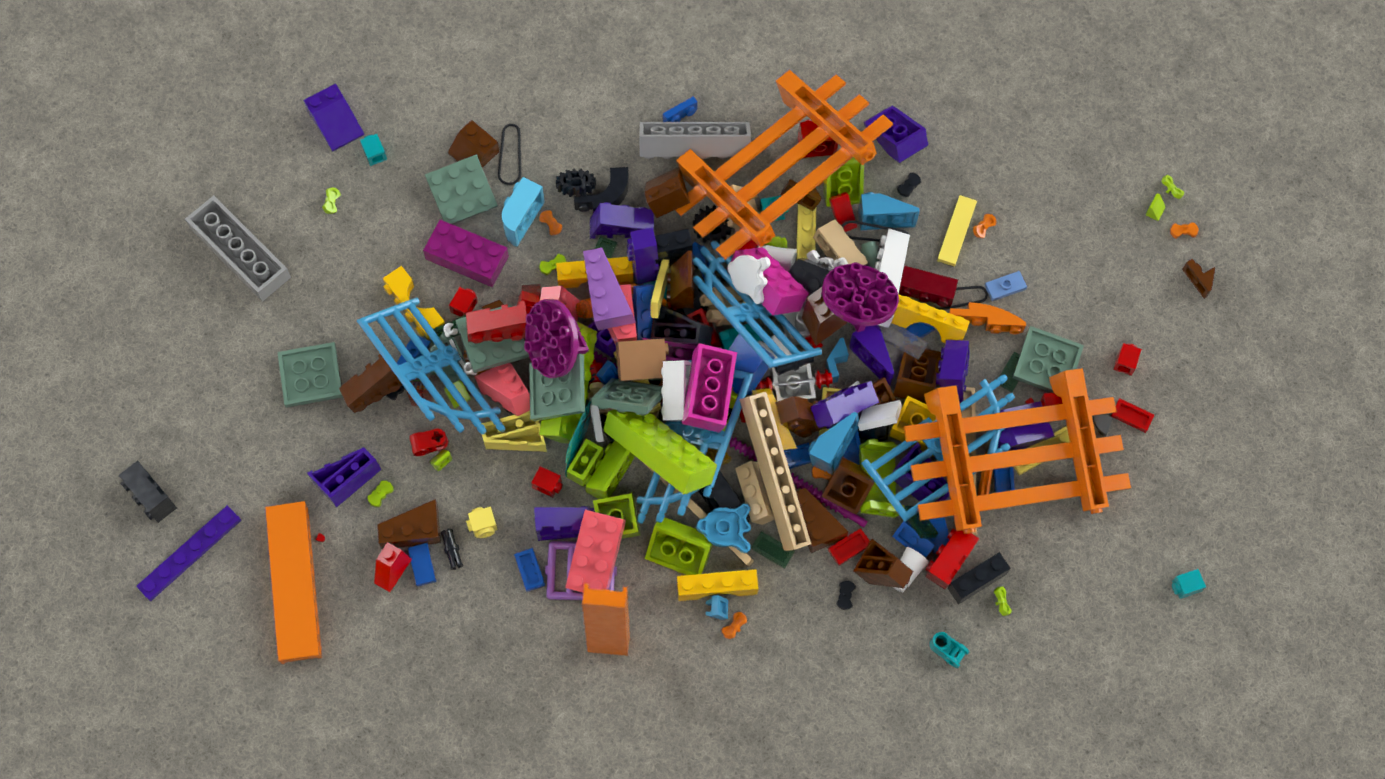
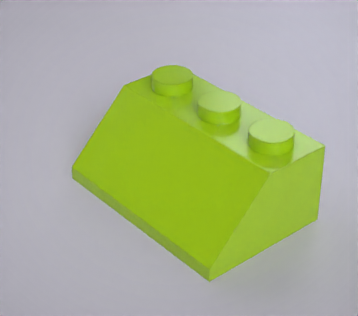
(609, 471)
(678, 547)

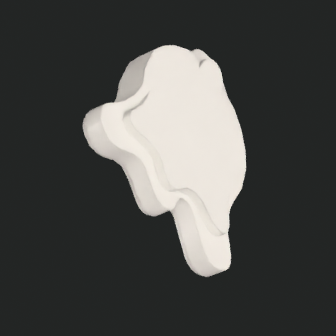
(748, 276)

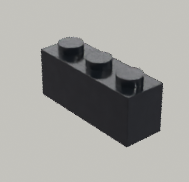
(979, 578)

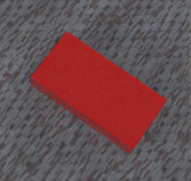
(843, 210)
(1132, 415)
(849, 547)

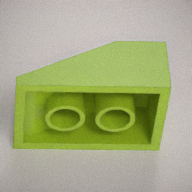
(846, 179)

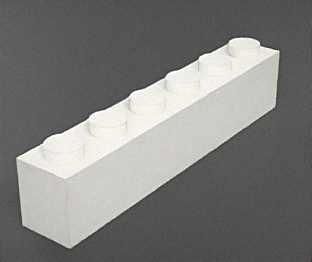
(892, 259)

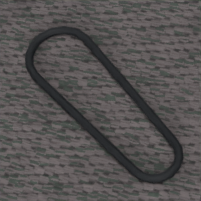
(501, 153)
(872, 225)
(965, 304)

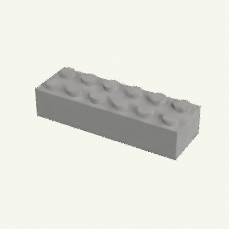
(703, 138)
(238, 248)

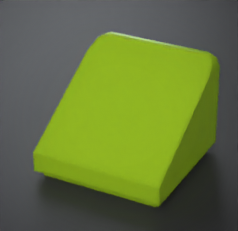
(1156, 208)
(462, 390)
(441, 460)

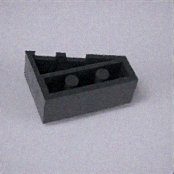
(809, 274)
(680, 328)
(147, 492)
(722, 495)

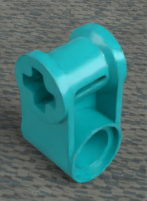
(949, 650)

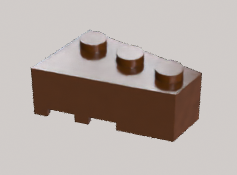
(370, 385)
(797, 416)
(820, 523)
(412, 527)
(882, 568)

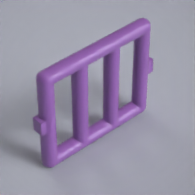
(550, 572)

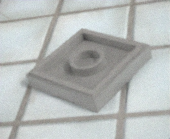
(596, 422)

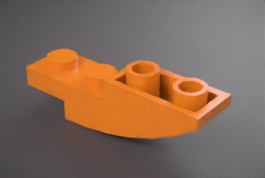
(994, 318)

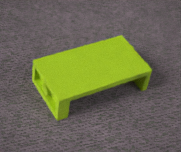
(876, 501)

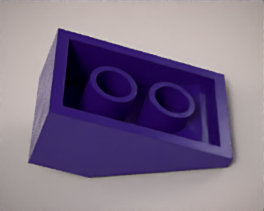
(333, 117)
(903, 137)
(872, 351)
(1026, 435)

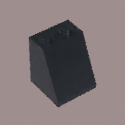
(673, 246)

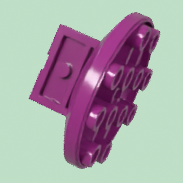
(860, 295)
(553, 338)

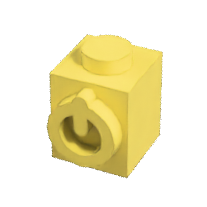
(481, 522)

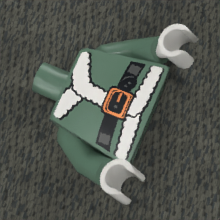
(447, 340)

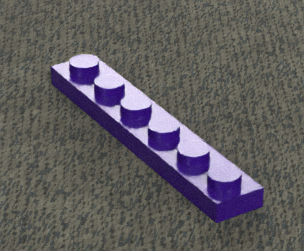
(188, 553)

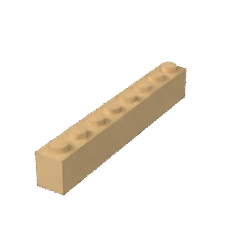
(775, 471)

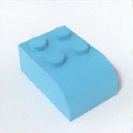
(521, 209)

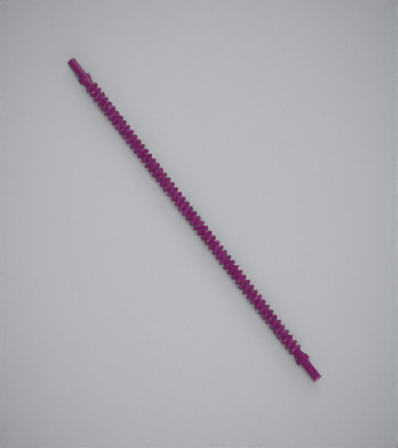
(796, 481)

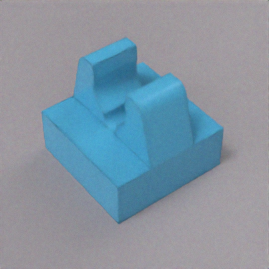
(719, 607)

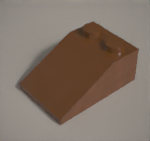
(666, 193)
(681, 282)
(917, 375)

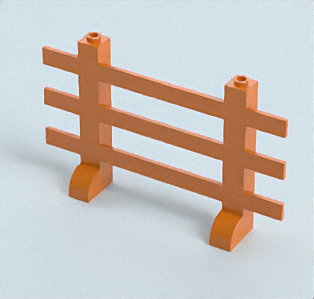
(735, 206)
(959, 467)

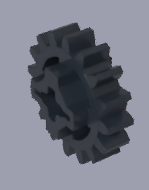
(575, 182)
(719, 232)

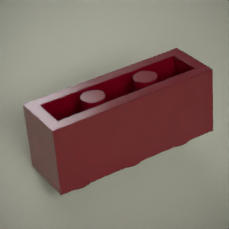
(928, 286)

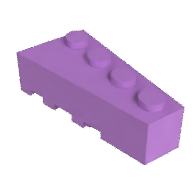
(606, 295)

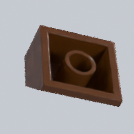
(473, 141)
(819, 318)
(848, 486)

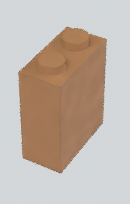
(641, 359)

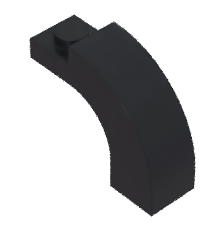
(613, 194)

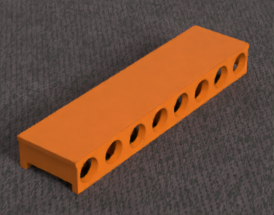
(293, 582)
(606, 620)

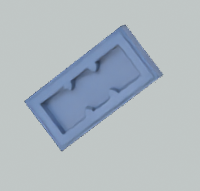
(1005, 286)

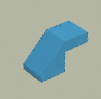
(838, 355)

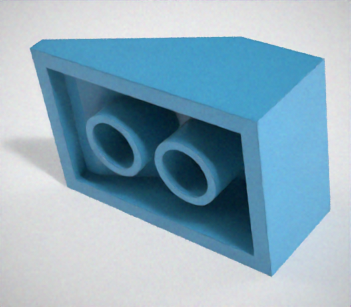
(886, 212)
(833, 444)

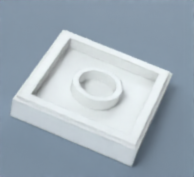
(880, 415)

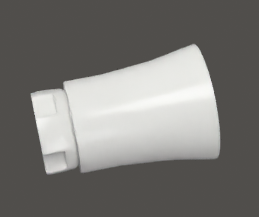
(784, 256)
(915, 562)

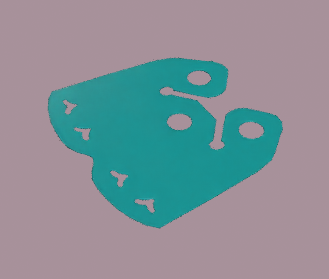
(576, 441)

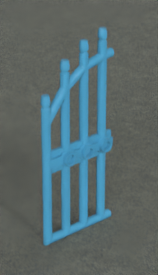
(748, 312)
(426, 364)
(702, 438)
(934, 448)

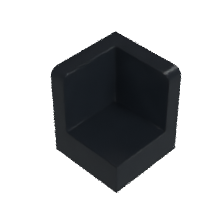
(878, 433)

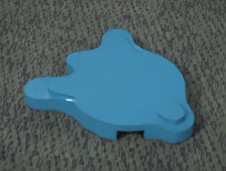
(726, 527)

